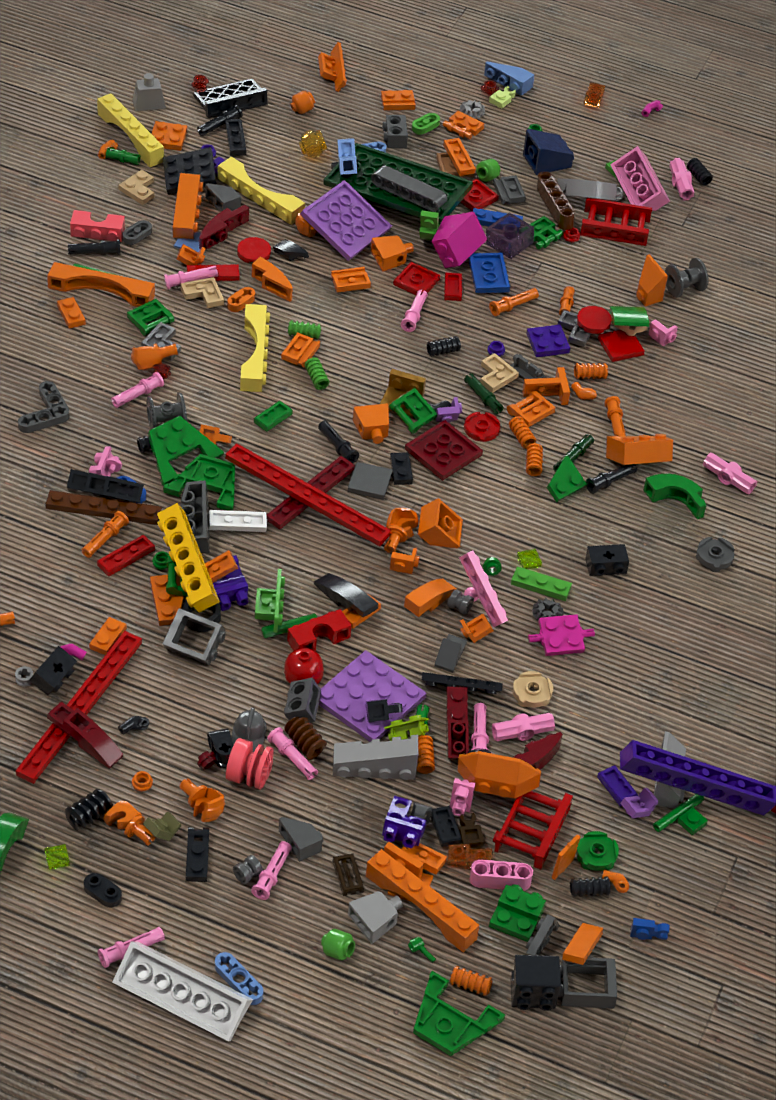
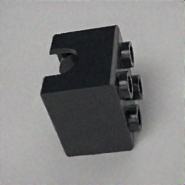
(535, 982)

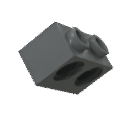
(395, 131)
(303, 699)

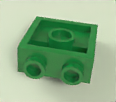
(517, 912)

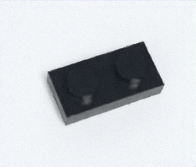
(401, 468)

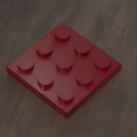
(443, 450)

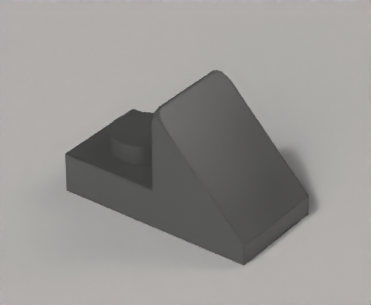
(450, 652)

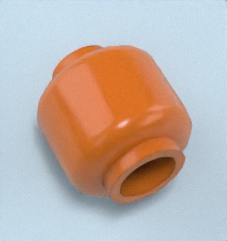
(302, 102)

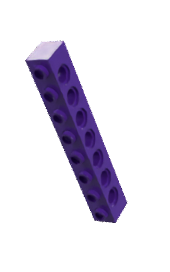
(697, 777)

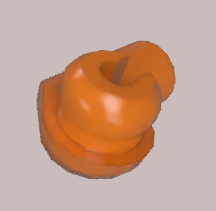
(102, 152)

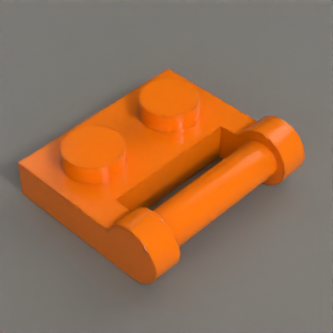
(534, 412)

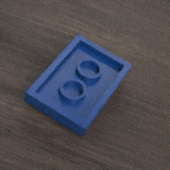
(489, 273)

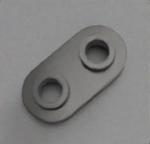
(137, 232)

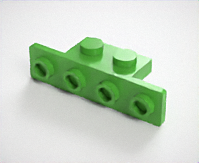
(269, 604)

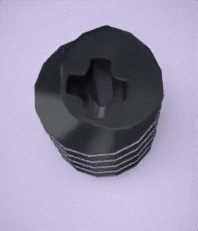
(87, 808)

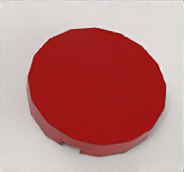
(252, 248)
(594, 319)
(482, 426)

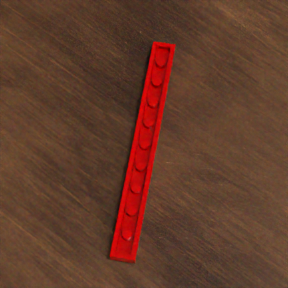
(308, 494)
(84, 700)

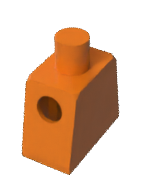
(390, 251)
(372, 421)

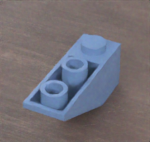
(511, 76)

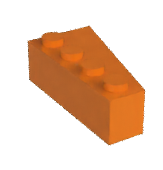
(187, 206)

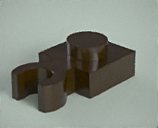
(470, 832)

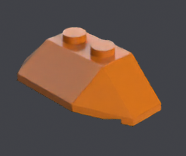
(498, 774)

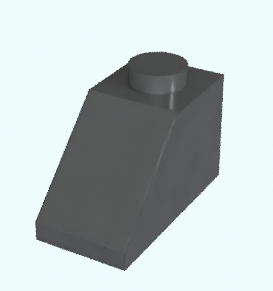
(222, 197)
(301, 836)

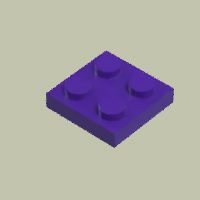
(548, 340)

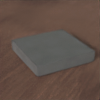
(370, 480)

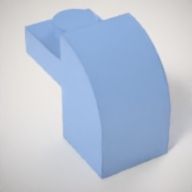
(347, 156)

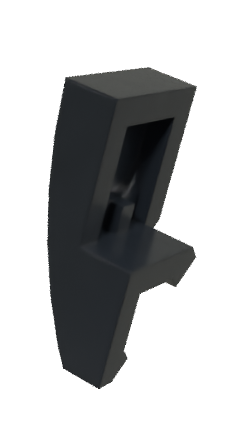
(291, 249)

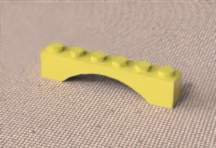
(146, 144)
(282, 205)
(252, 370)

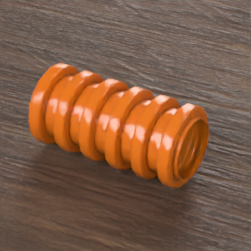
(591, 371)
(521, 431)
(534, 459)
(425, 754)
(472, 981)

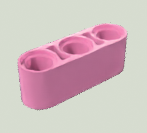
(491, 871)

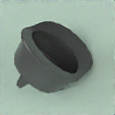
(250, 727)

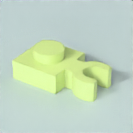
(502, 98)

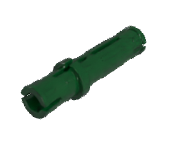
(487, 397)
(578, 449)

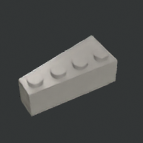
(377, 759)

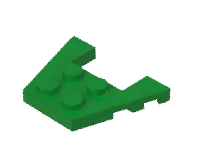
(174, 440)
(218, 477)
(446, 1026)

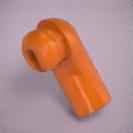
(583, 393)
(617, 880)

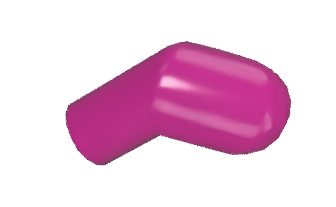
(650, 106)
(74, 650)

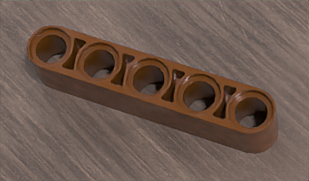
(555, 200)

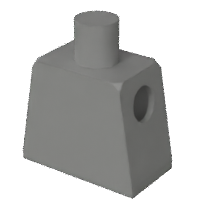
(148, 94)
(374, 914)

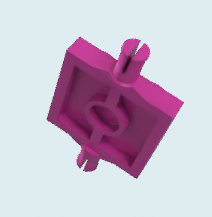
(561, 635)

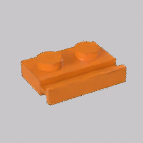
(398, 100)
(350, 279)
(300, 349)

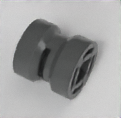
(460, 601)
(247, 869)

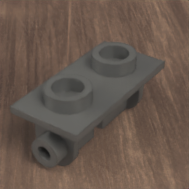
(526, 370)

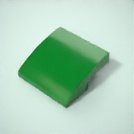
(629, 316)

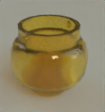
(312, 143)

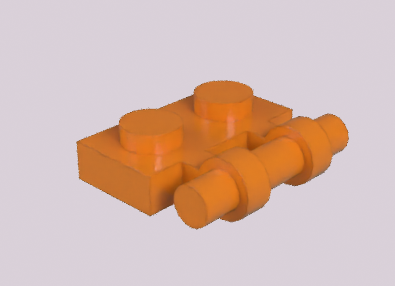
(463, 125)

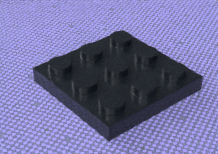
(193, 162)

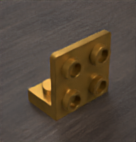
(400, 384)

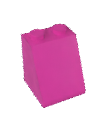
(458, 238)

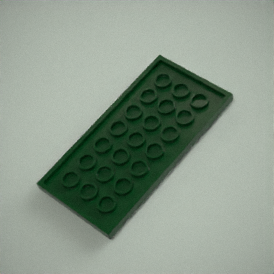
(370, 160)

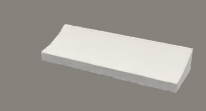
(182, 990)

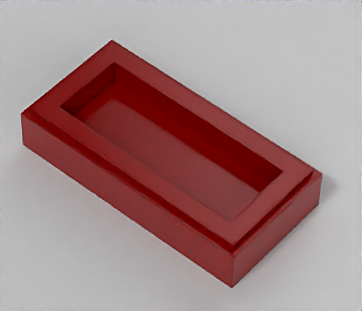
(453, 286)

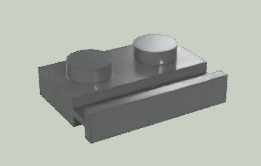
(509, 189)

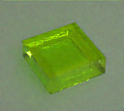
(529, 559)
(57, 856)

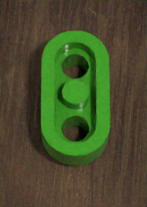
(425, 123)

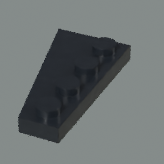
(471, 684)

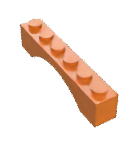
(68, 277)
(451, 921)

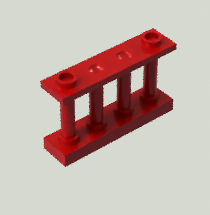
(616, 232)
(546, 838)

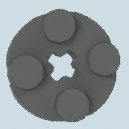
(712, 561)

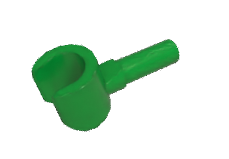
(418, 944)

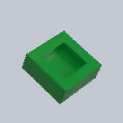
(692, 821)

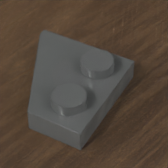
(538, 943)

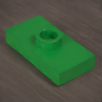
(273, 416)

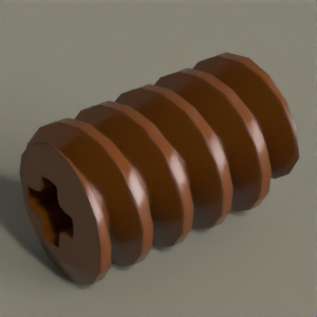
(305, 737)

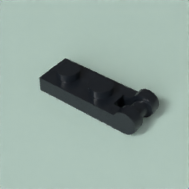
(197, 855)

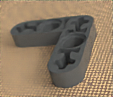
(59, 410)

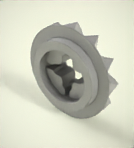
(477, 112)

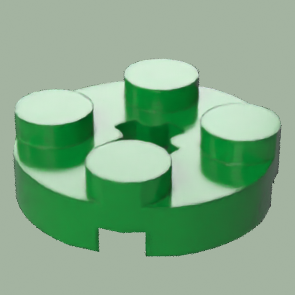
(594, 861)

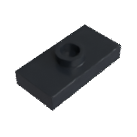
(445, 826)

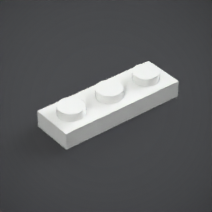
(237, 521)

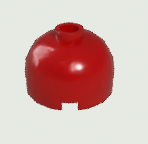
(303, 664)

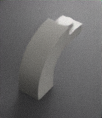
(588, 189)

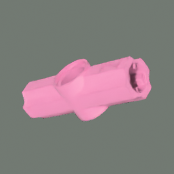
(681, 179)
(729, 473)
(523, 727)

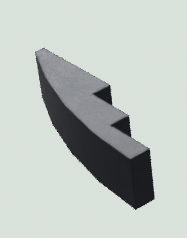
(105, 486)
(347, 594)

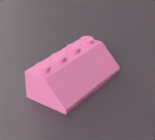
(639, 180)

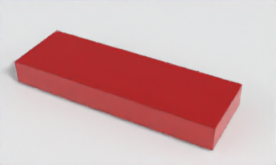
(225, 272)
(126, 555)

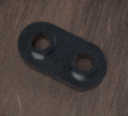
(100, 890)

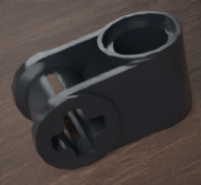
(221, 744)

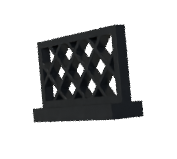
(252, 98)

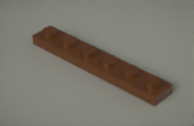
(102, 507)

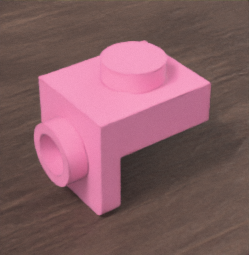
(661, 333)

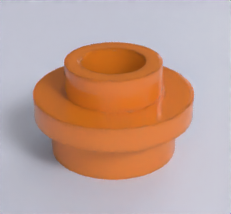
(142, 776)

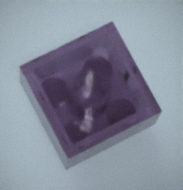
(510, 235)

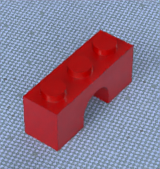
(331, 625)

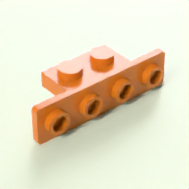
(333, 67)

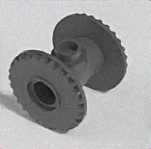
(679, 280)
(165, 411)

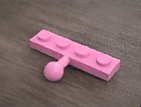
(482, 589)

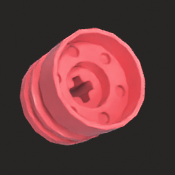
(247, 763)

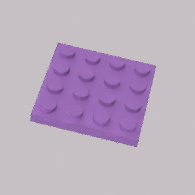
(345, 220)
(365, 681)

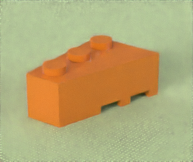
(639, 449)

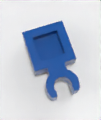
(645, 929)

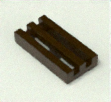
(351, 889)

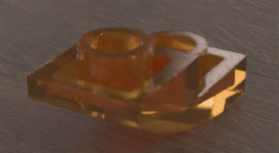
(594, 94)
(463, 856)

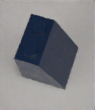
(546, 152)

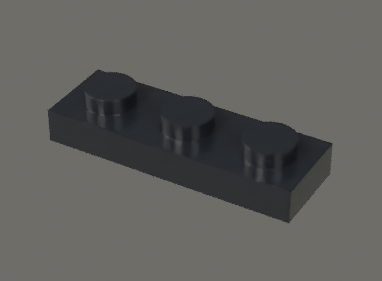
(235, 137)

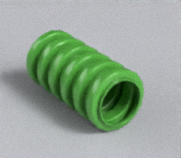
(305, 329)
(317, 373)

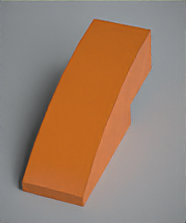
(272, 278)
(428, 596)

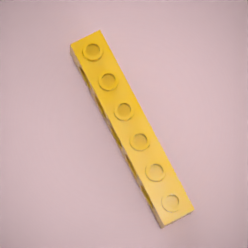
(187, 558)

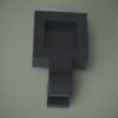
(379, 709)

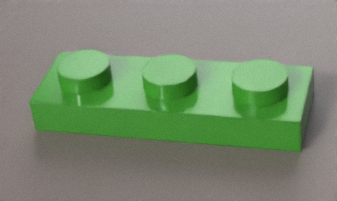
(541, 583)

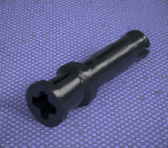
(233, 113)
(101, 247)
(342, 446)
(605, 479)

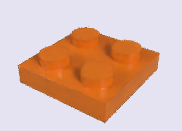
(170, 134)

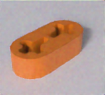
(239, 299)

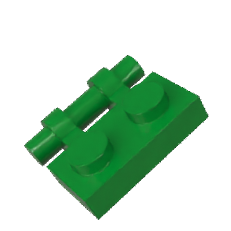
(542, 227)

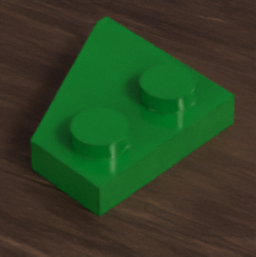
(565, 480)

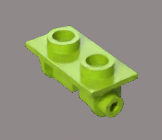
(414, 726)

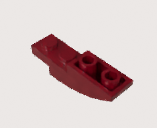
(221, 224)
(457, 722)
(87, 733)
(542, 751)

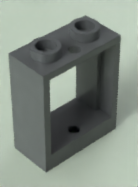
(175, 632)
(599, 966)

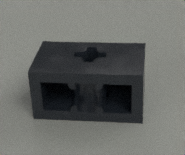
(607, 560)
(46, 678)

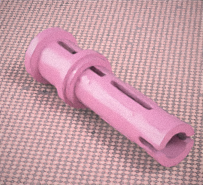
(181, 277)
(412, 315)
(144, 387)
(479, 737)
(286, 747)
(269, 876)
(118, 950)

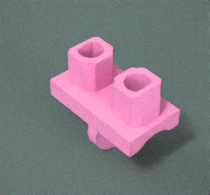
(106, 463)
(461, 796)

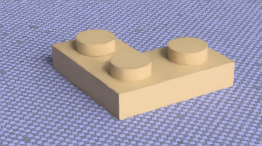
(136, 187)
(203, 288)
(499, 373)

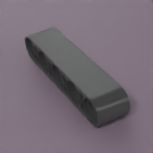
(409, 188)

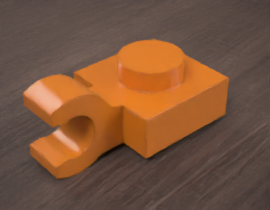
(213, 435)

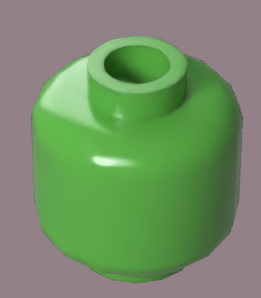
(487, 170)
(338, 944)

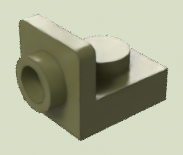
(163, 828)

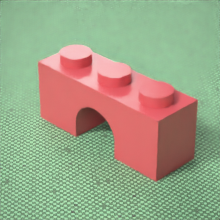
(109, 229)

